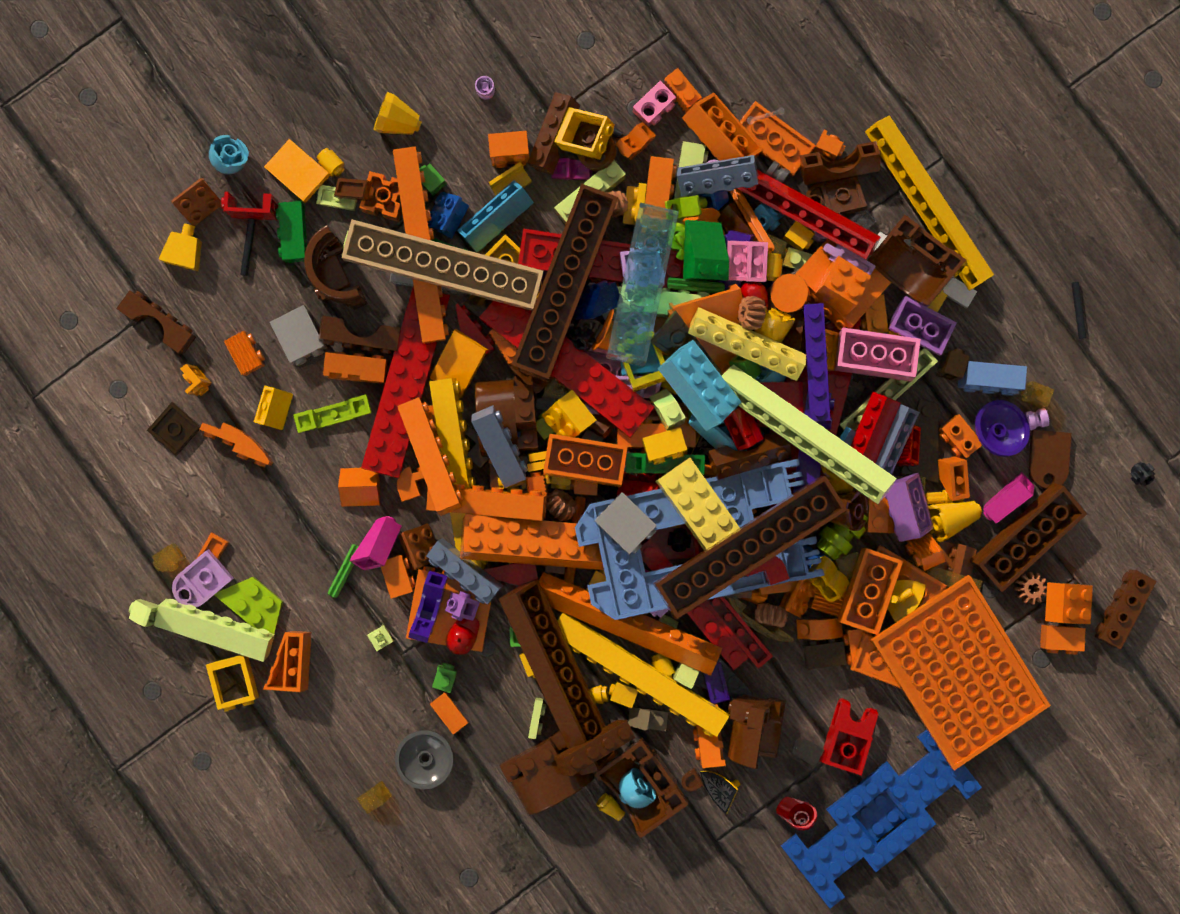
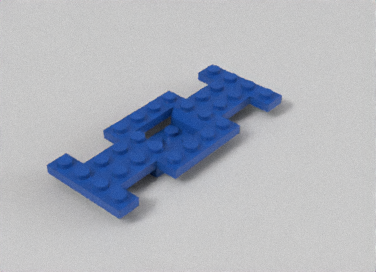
(871, 812)

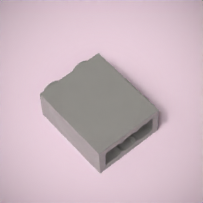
(298, 335)
(626, 524)

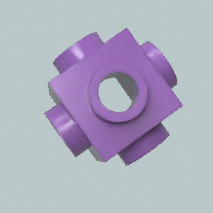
(462, 606)

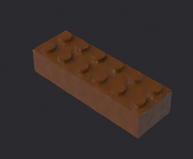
(1028, 537)

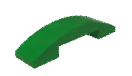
(639, 463)

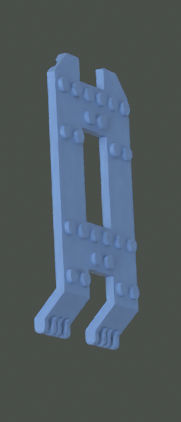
(631, 589)

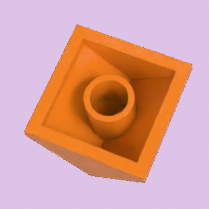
(358, 487)

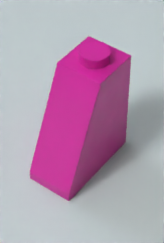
(1009, 498)
(376, 544)

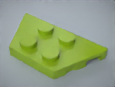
(253, 603)

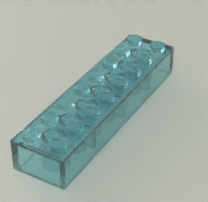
(642, 284)

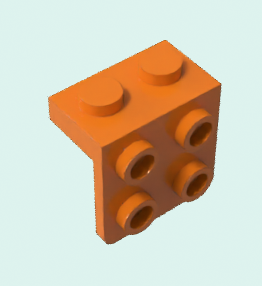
(797, 600)

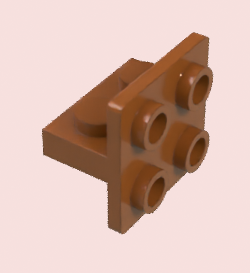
(197, 202)
(417, 544)
(957, 558)

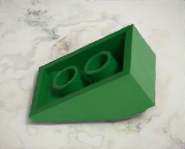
(705, 252)

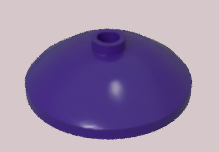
(1008, 422)

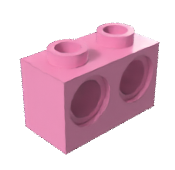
(650, 101)

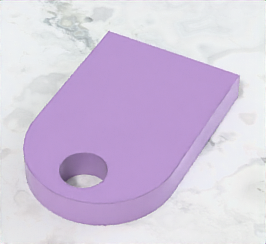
(201, 579)

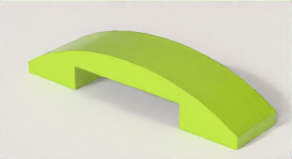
(332, 414)

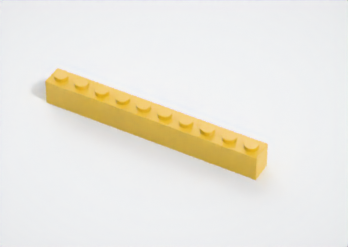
(928, 199)
(451, 430)
(643, 676)

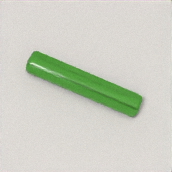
(695, 285)
(342, 574)

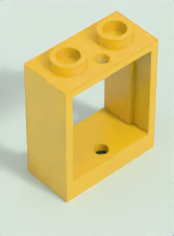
(570, 125)
(647, 380)
(249, 679)

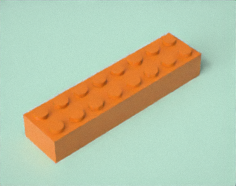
(526, 542)

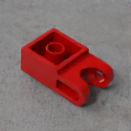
(849, 733)

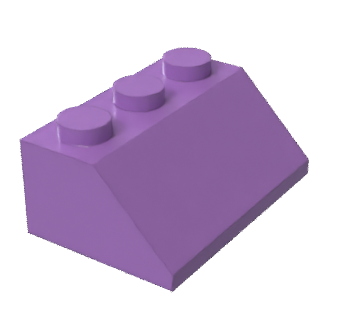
(921, 322)
(909, 508)

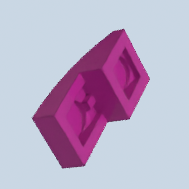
(571, 170)

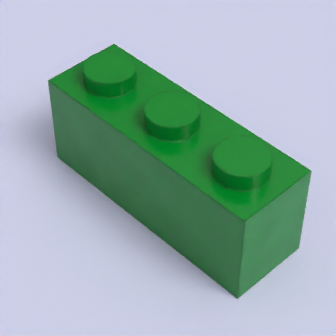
(292, 231)

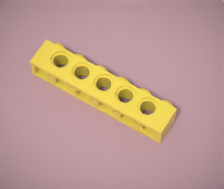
(747, 344)

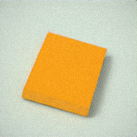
(297, 171)
(459, 360)

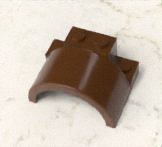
(917, 267)
(327, 273)
(517, 407)
(755, 729)
(658, 775)
(542, 780)

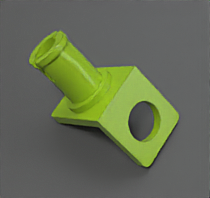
(688, 205)

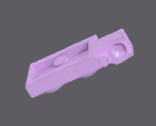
(849, 256)

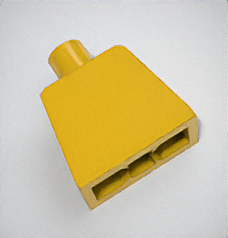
(182, 249)

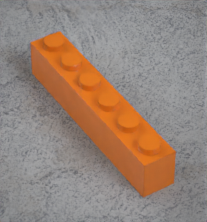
(429, 456)
(499, 502)

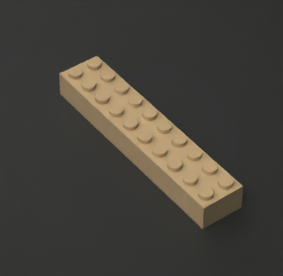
(442, 265)

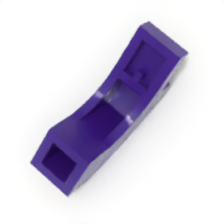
(428, 607)

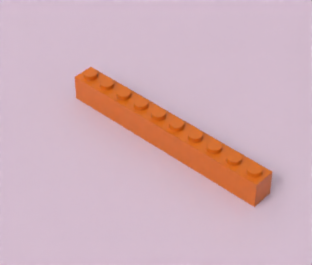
(416, 224)
(636, 629)

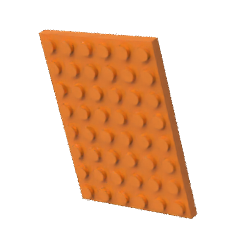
(960, 672)

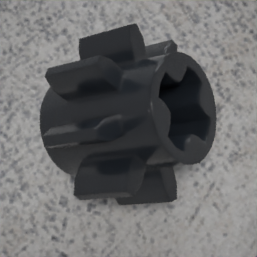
(583, 338)
(1142, 473)
(607, 491)
(679, 540)

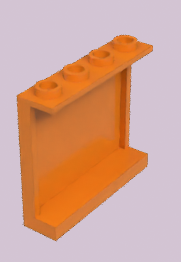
(814, 271)
(722, 304)
(444, 619)

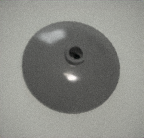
(423, 773)

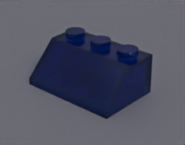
(597, 300)

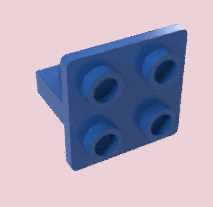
(447, 214)

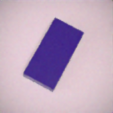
(716, 685)

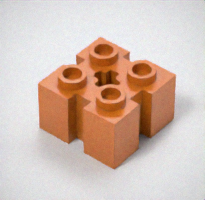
(390, 207)

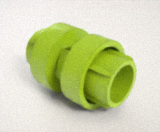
(836, 540)

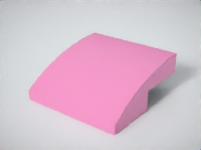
(747, 260)

